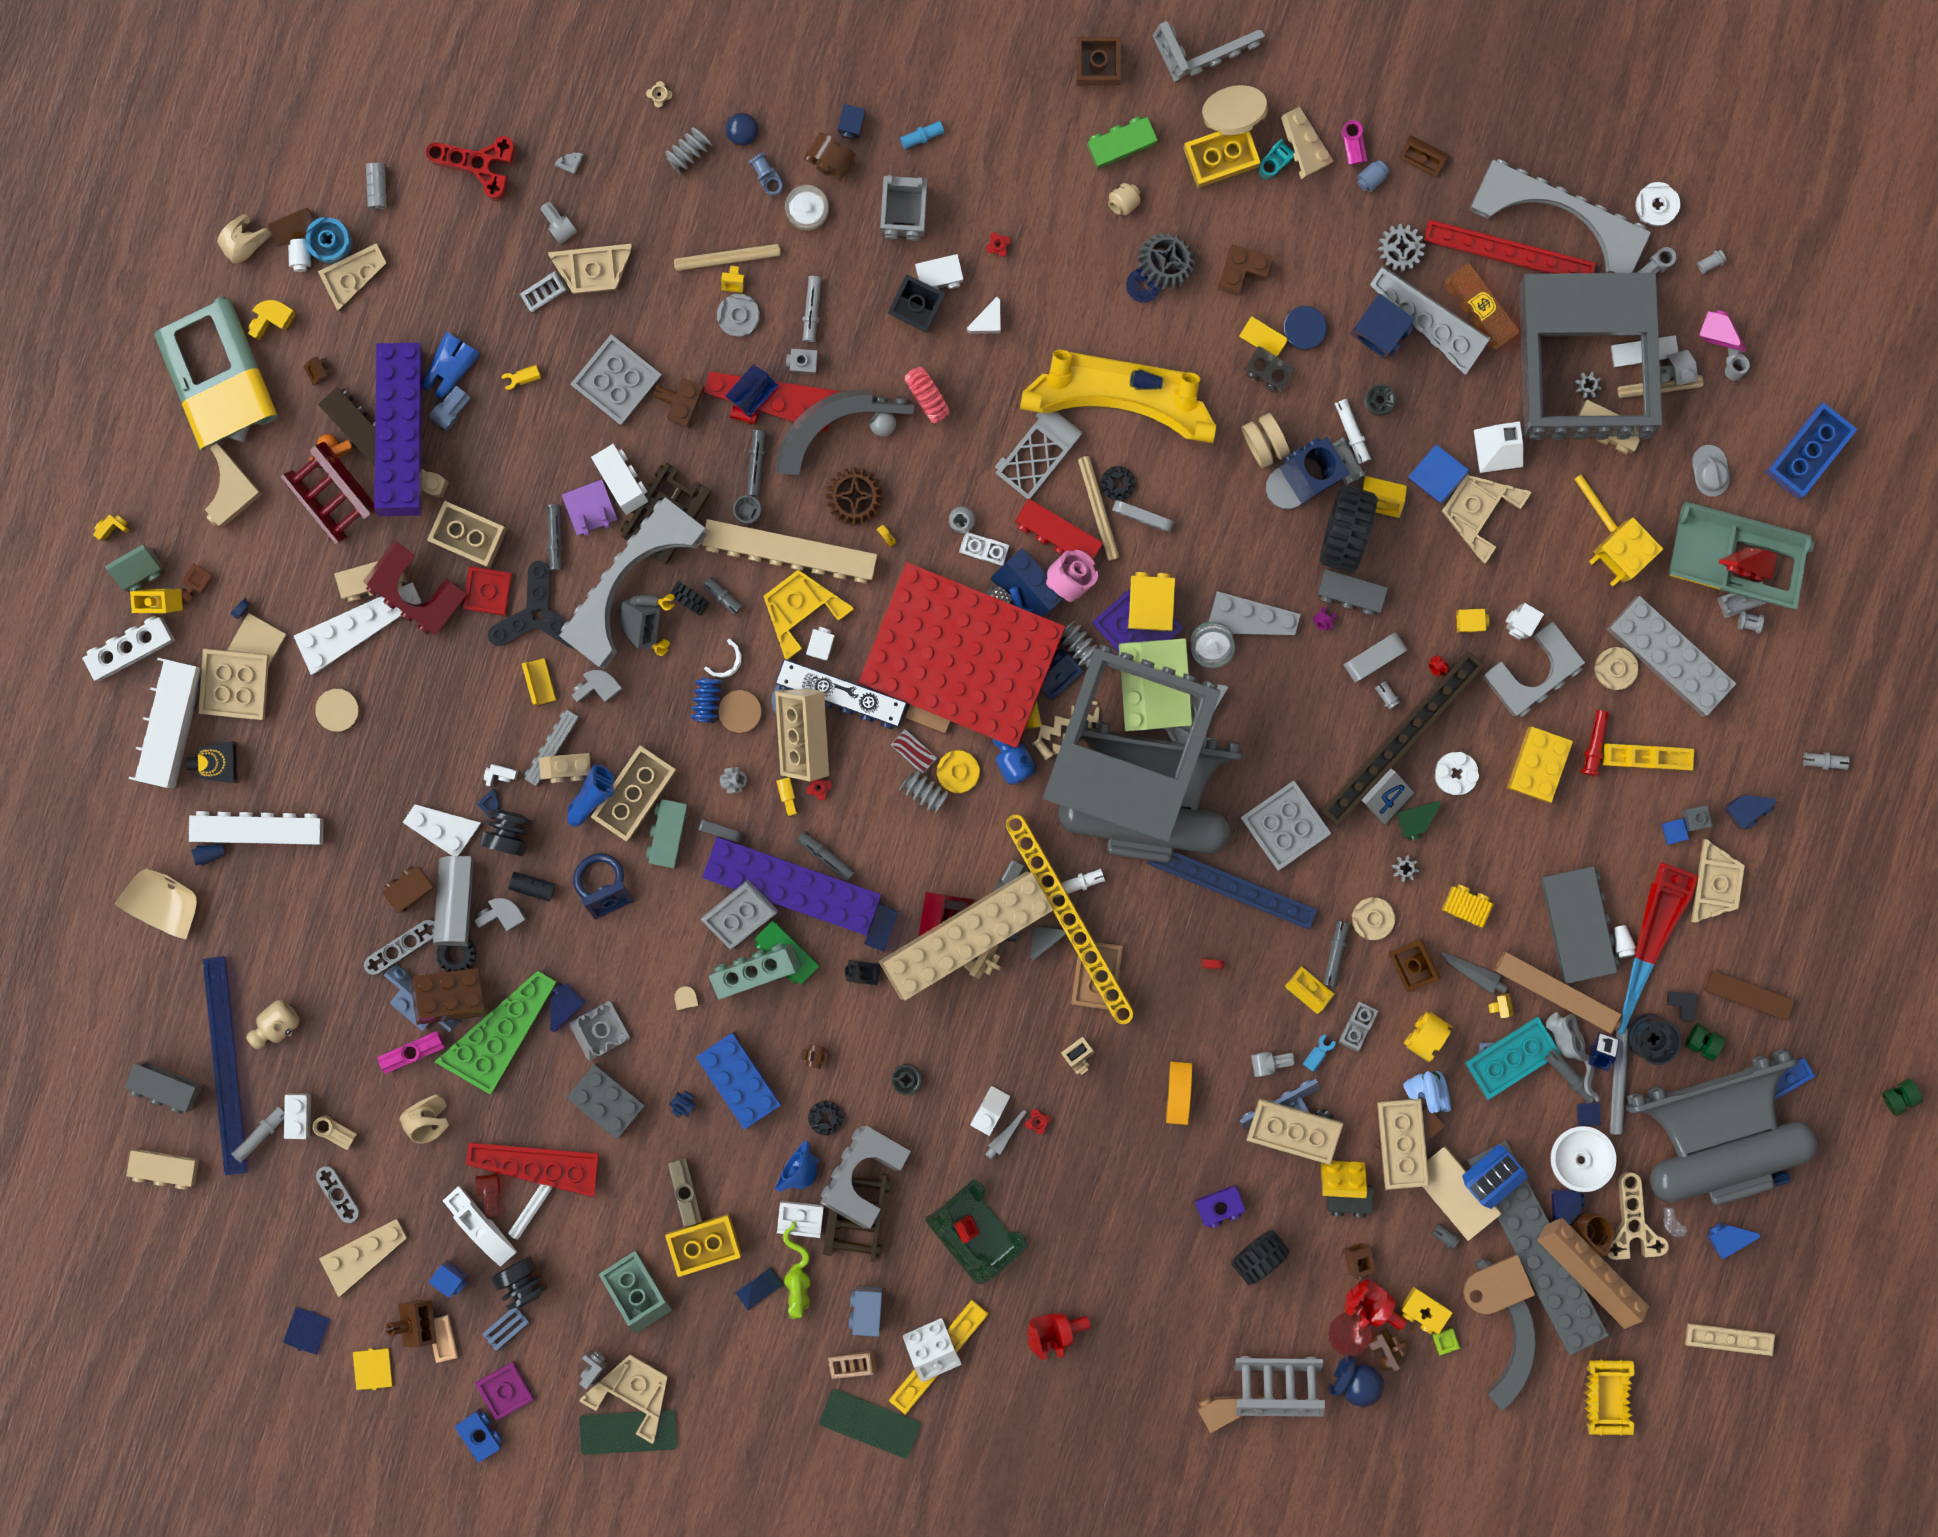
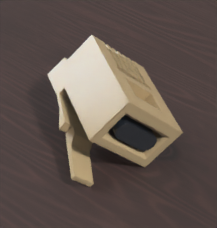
(1078, 1054)

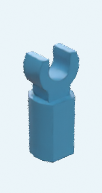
(1318, 1054)

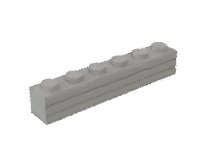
(553, 744)

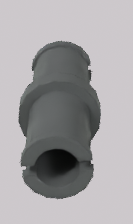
(722, 596)

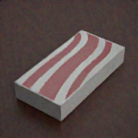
(913, 751)

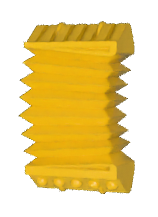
(1608, 1397)

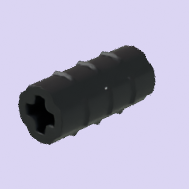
(531, 886)

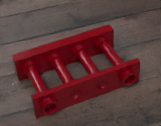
(345, 481)

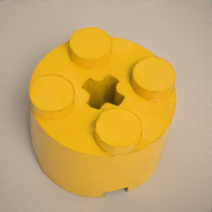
(1428, 1036)

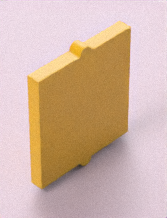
(372, 1369)

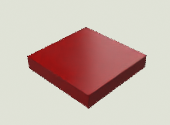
(487, 591)

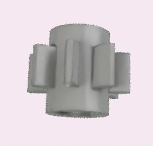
(1585, 392)
(733, 780)
(1400, 872)

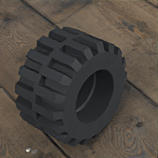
(1260, 1257)

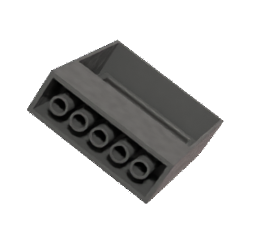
(1588, 307)
(1118, 788)

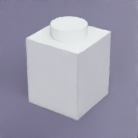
(820, 643)

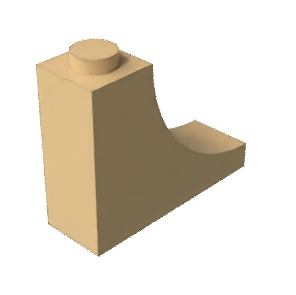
(234, 490)

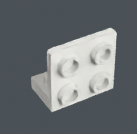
(931, 1350)

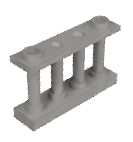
(1270, 1406)

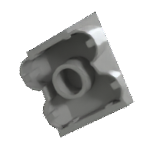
(599, 1031)

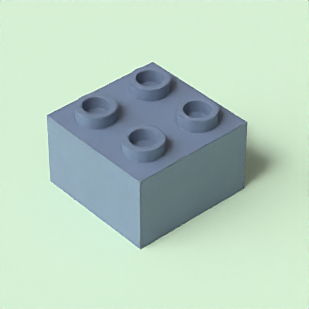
(867, 1311)

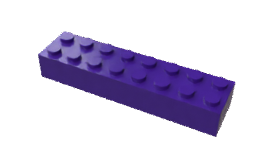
(398, 429)
(793, 885)

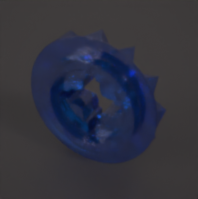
(1144, 295)

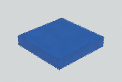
(1438, 474)

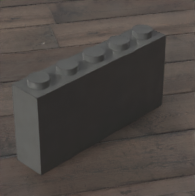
(1579, 924)

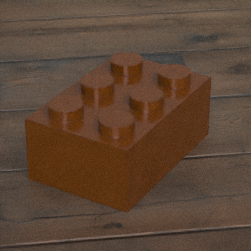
(447, 996)

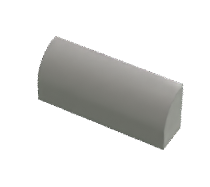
(453, 901)

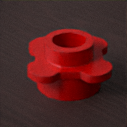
(1001, 250)
(1438, 666)
(821, 794)
(1044, 1120)

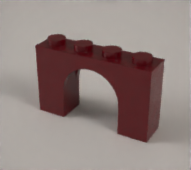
(384, 581)

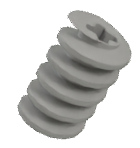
(687, 150)
(1078, 644)
(924, 791)

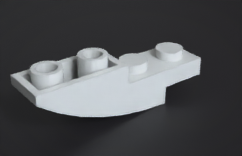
(478, 1227)

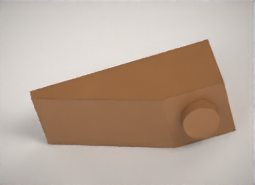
(1220, 1410)

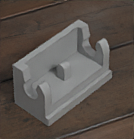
(1349, 460)
(1734, 604)

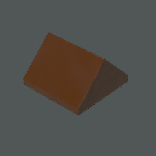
(1414, 965)

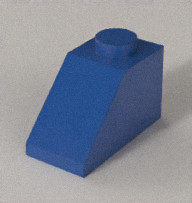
(1729, 1239)

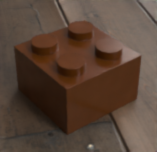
(1098, 60)

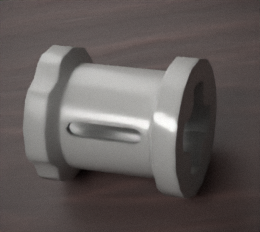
(1750, 622)

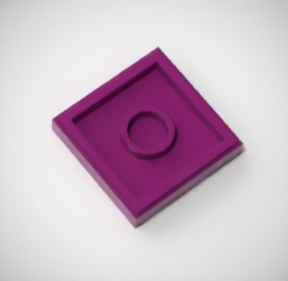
(504, 1391)

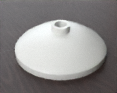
(1597, 1154)

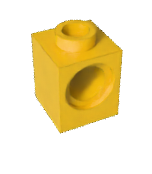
(1472, 620)

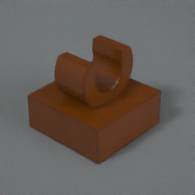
(316, 371)

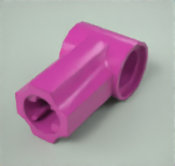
(1354, 144)

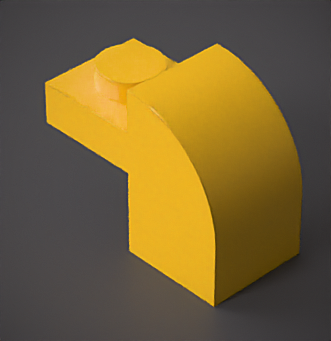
(270, 312)

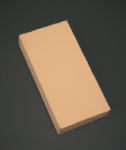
(445, 1348)

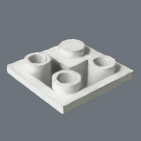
(1499, 447)

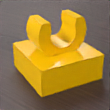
(732, 281)
(1503, 1006)

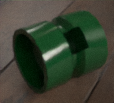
(1712, 1045)
(1902, 1097)

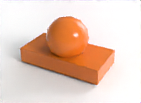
(338, 449)

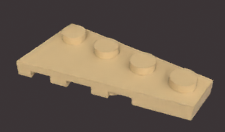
(358, 1257)

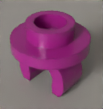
(1324, 621)

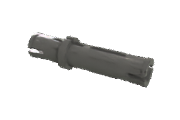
(758, 436)
(554, 537)
(828, 858)
(1336, 953)
(1567, 1072)

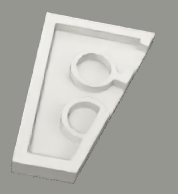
(442, 829)

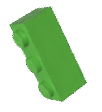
(1121, 142)

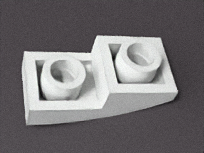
(984, 548)

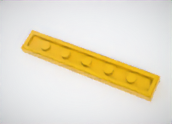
(959, 1333)

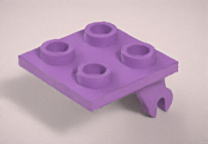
(589, 507)

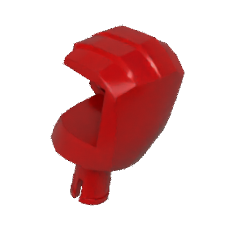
(1372, 1305)
(1053, 1333)

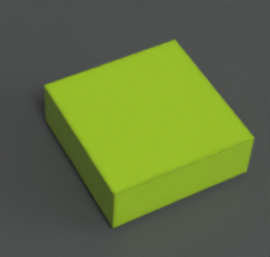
(1446, 1341)

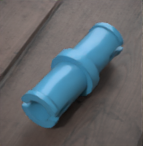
(921, 135)

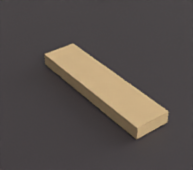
(1730, 1339)

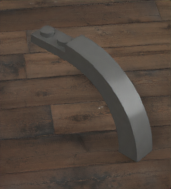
(826, 411)
(1522, 1355)

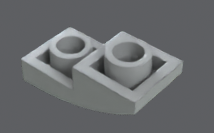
(1358, 1026)

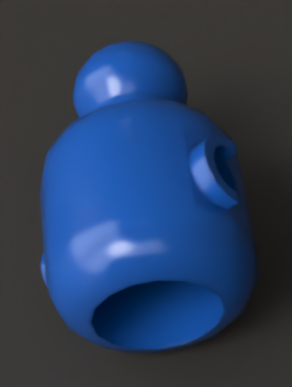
(1014, 762)

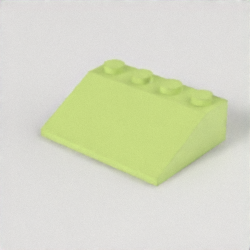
(1149, 703)

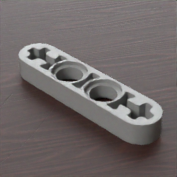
(403, 949)

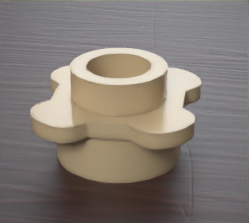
(659, 88)

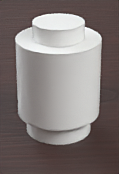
(299, 255)

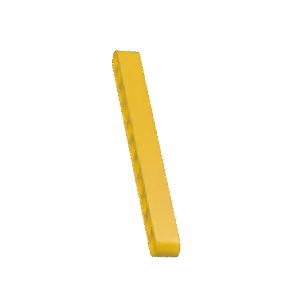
(1070, 929)

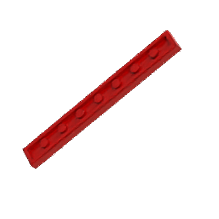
(1504, 250)

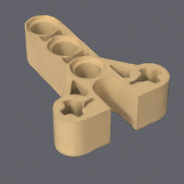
(1623, 1235)

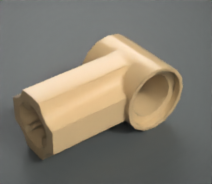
(337, 1133)

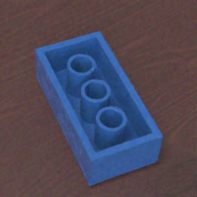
(1810, 450)
(738, 1080)

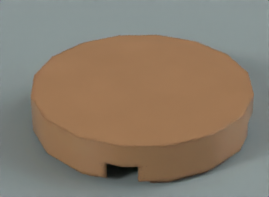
(740, 711)

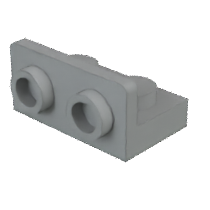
(595, 1368)

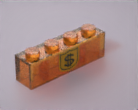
(1481, 305)

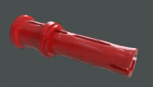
(1594, 751)

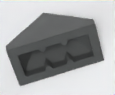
(1043, 939)

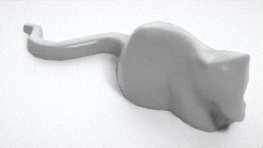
(1571, 1044)

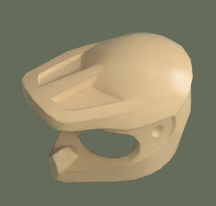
(239, 245)
(419, 1118)

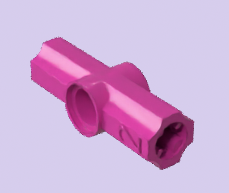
(398, 1058)

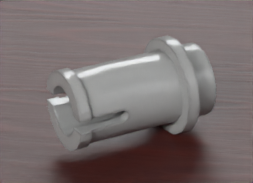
(1712, 261)
(1388, 696)

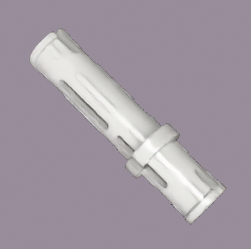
(1353, 432)
(1082, 882)

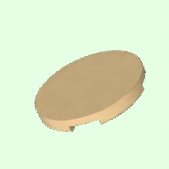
(1235, 109)

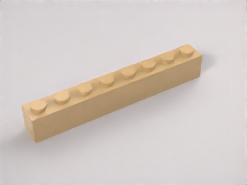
(789, 550)

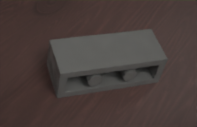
(1351, 592)

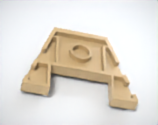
(1473, 504)
(637, 1385)

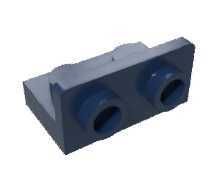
(1061, 674)

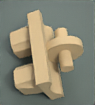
(985, 963)

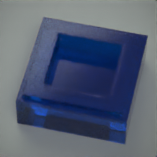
(1588, 1114)

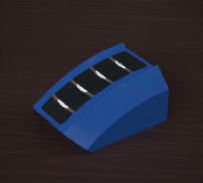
(1494, 1177)

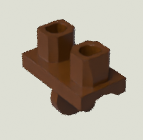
(1392, 1348)

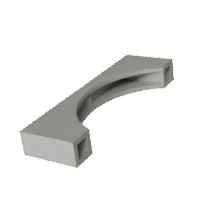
(1507, 187)
(590, 627)

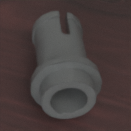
(1445, 1236)

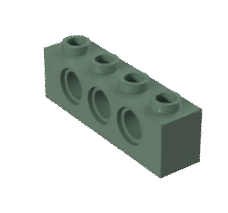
(726, 985)

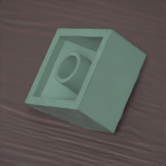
(135, 568)

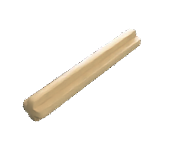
(1637, 389)

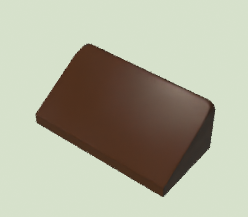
(1423, 156)
(291, 226)

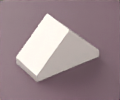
(988, 320)

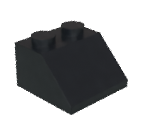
(916, 303)

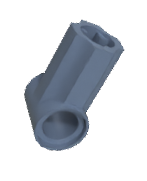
(446, 412)

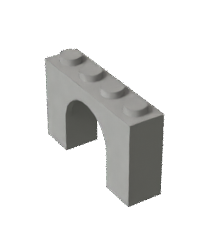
(1563, 662)
(840, 1193)

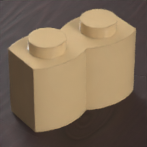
(434, 484)

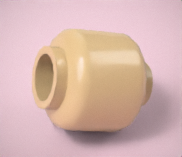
(1124, 199)

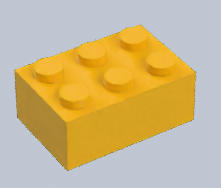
(1220, 157)
(1539, 764)
(703, 1245)

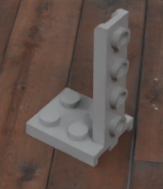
(1175, 55)

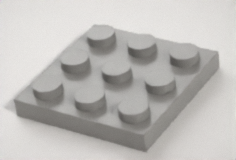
(616, 379)
(1285, 825)

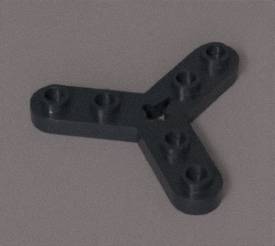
(522, 622)

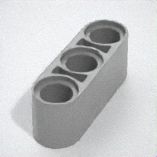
(1375, 657)

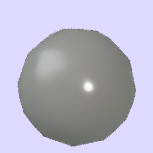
(883, 424)
(962, 519)

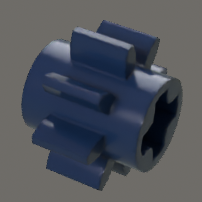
(682, 1104)

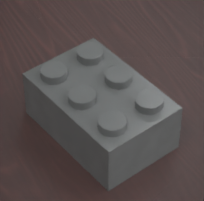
(163, 1087)
(606, 1101)

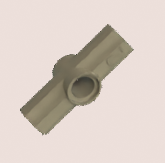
(681, 1178)

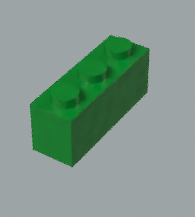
(773, 935)

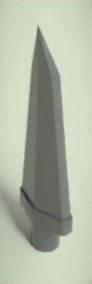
(1481, 976)

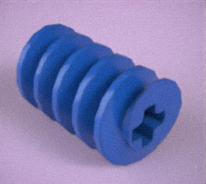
(705, 700)

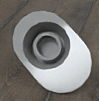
(1711, 470)

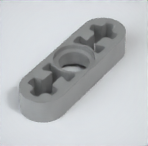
(1143, 516)
(335, 1177)

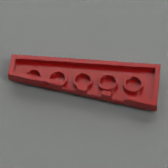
(785, 402)
(553, 1168)

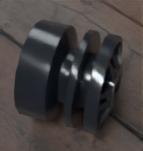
(506, 832)
(1662, 1045)
(519, 1283)

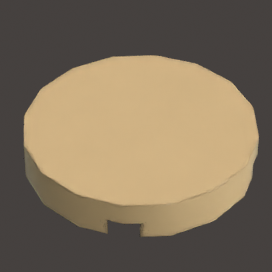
(1616, 668)
(337, 710)
(1373, 918)

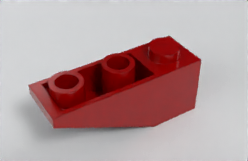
(1751, 563)

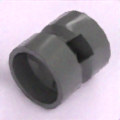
(747, 510)

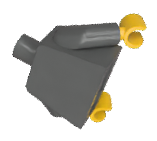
(641, 620)

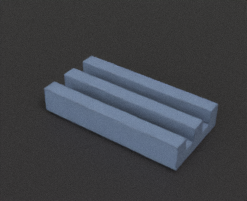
(491, 1340)

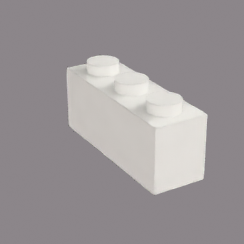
(620, 478)

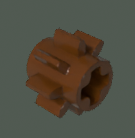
(814, 1056)

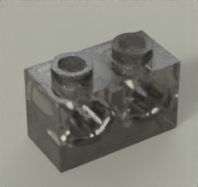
(1272, 365)

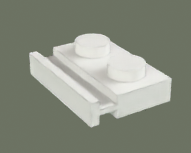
(806, 1217)

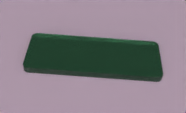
(869, 1423)
(618, 1433)

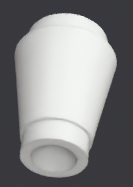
(1624, 943)

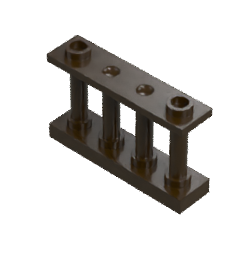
(835, 1222)

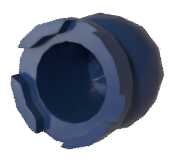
(1359, 1383)

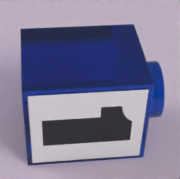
(1603, 1052)

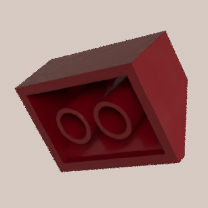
(939, 908)

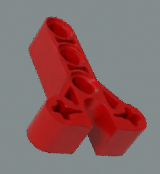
(490, 155)

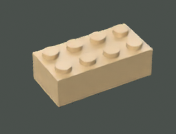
(634, 793)

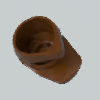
(1592, 1229)

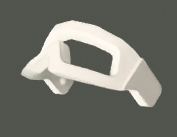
(736, 666)

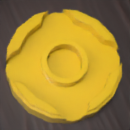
(958, 771)

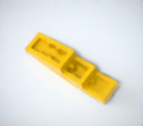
(1648, 757)

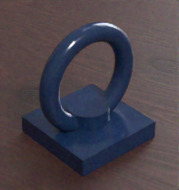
(608, 897)

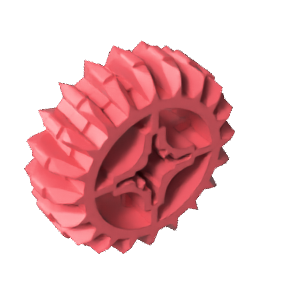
(927, 394)

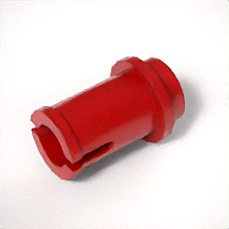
(737, 414)

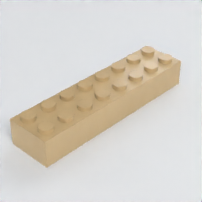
(965, 935)

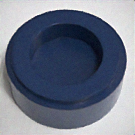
(241, 608)

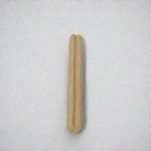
(727, 257)
(1098, 508)

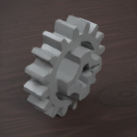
(1414, 246)

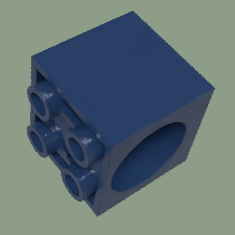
(1383, 327)
(1328, 459)

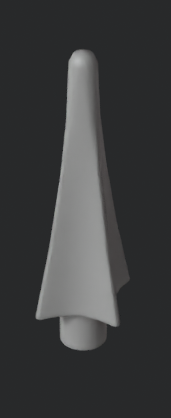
(1000, 1141)

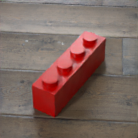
(1055, 530)

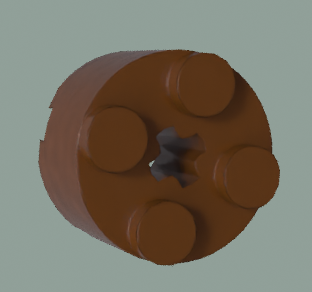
(829, 156)

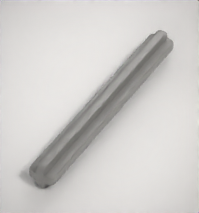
(1619, 1084)

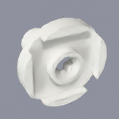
(1666, 213)
(1444, 771)

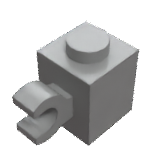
(1680, 368)

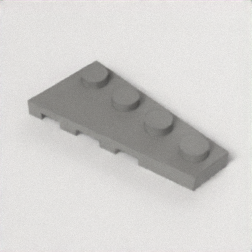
(1251, 617)

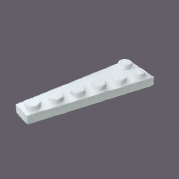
(342, 633)

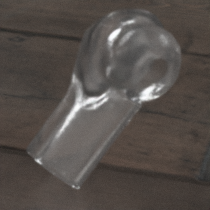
(1673, 1225)

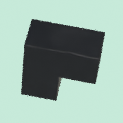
(1686, 1001)

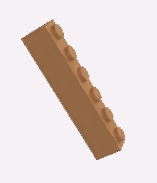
(1593, 1273)

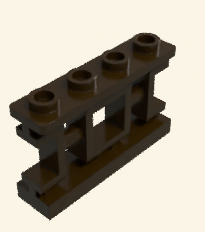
(693, 511)

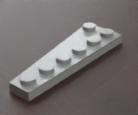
(1442, 327)

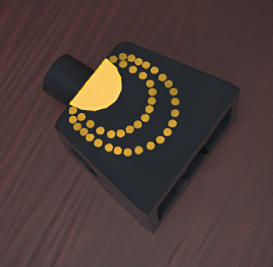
(216, 762)

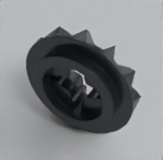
(1119, 493)
(815, 1117)

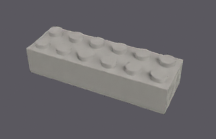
(1671, 656)

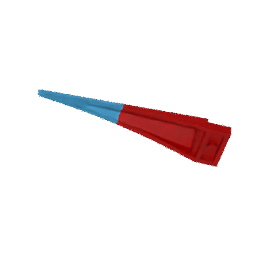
(1664, 907)

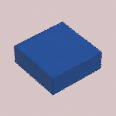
(1674, 831)

